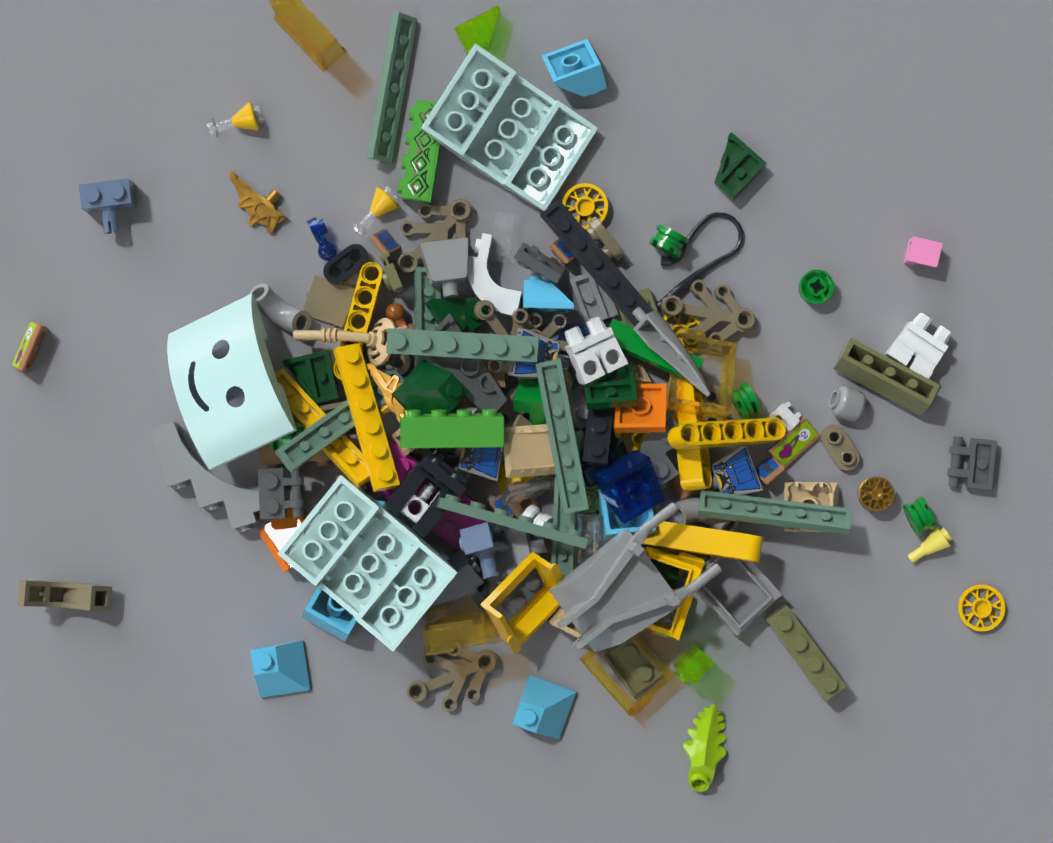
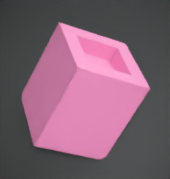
(923, 252)

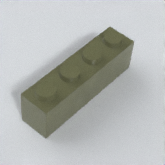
(886, 377)
(804, 652)

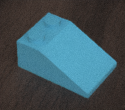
(329, 615)

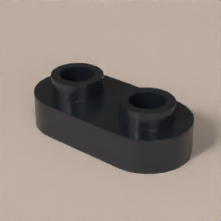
(345, 263)

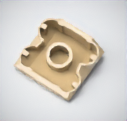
(527, 451)
(813, 493)

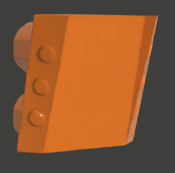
(278, 533)

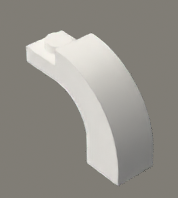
(483, 286)

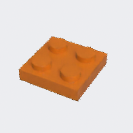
(648, 415)

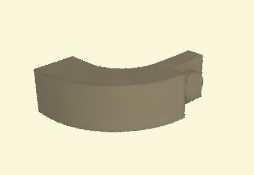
(65, 595)

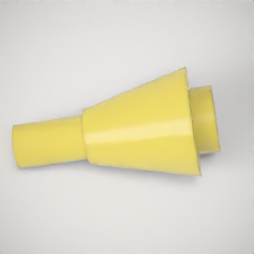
(935, 541)

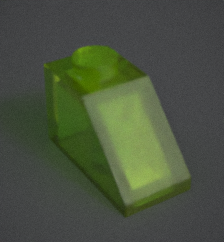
(478, 30)

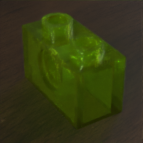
(692, 664)

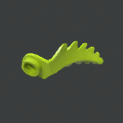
(705, 748)

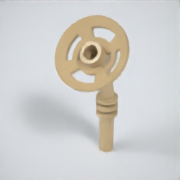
(371, 339)

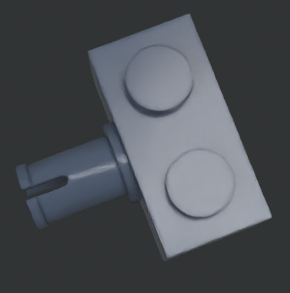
(108, 198)
(483, 543)

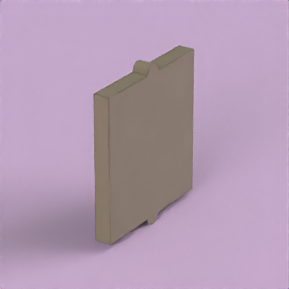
(329, 301)

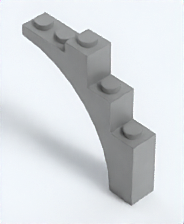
(181, 466)

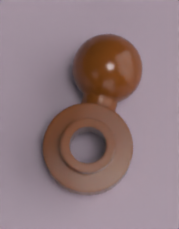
(397, 313)

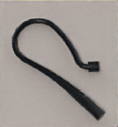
(684, 284)

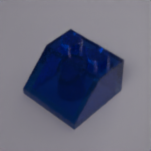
(630, 485)

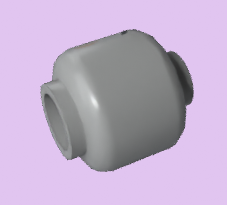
(848, 403)

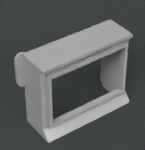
(758, 577)

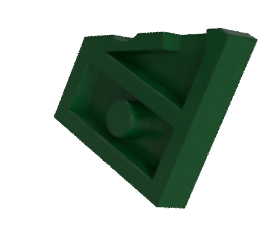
(737, 167)
(460, 309)
(315, 375)
(612, 389)

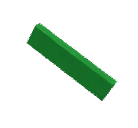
(633, 345)

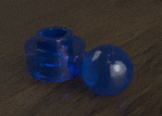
(326, 249)

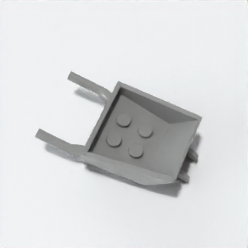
(620, 590)

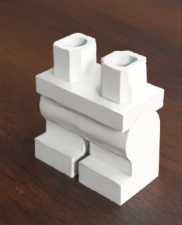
(922, 345)
(595, 353)

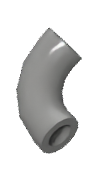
(279, 311)
(688, 513)

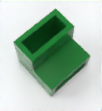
(528, 400)

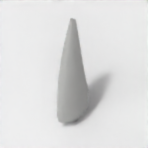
(666, 344)

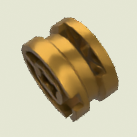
(876, 494)

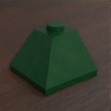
(429, 389)

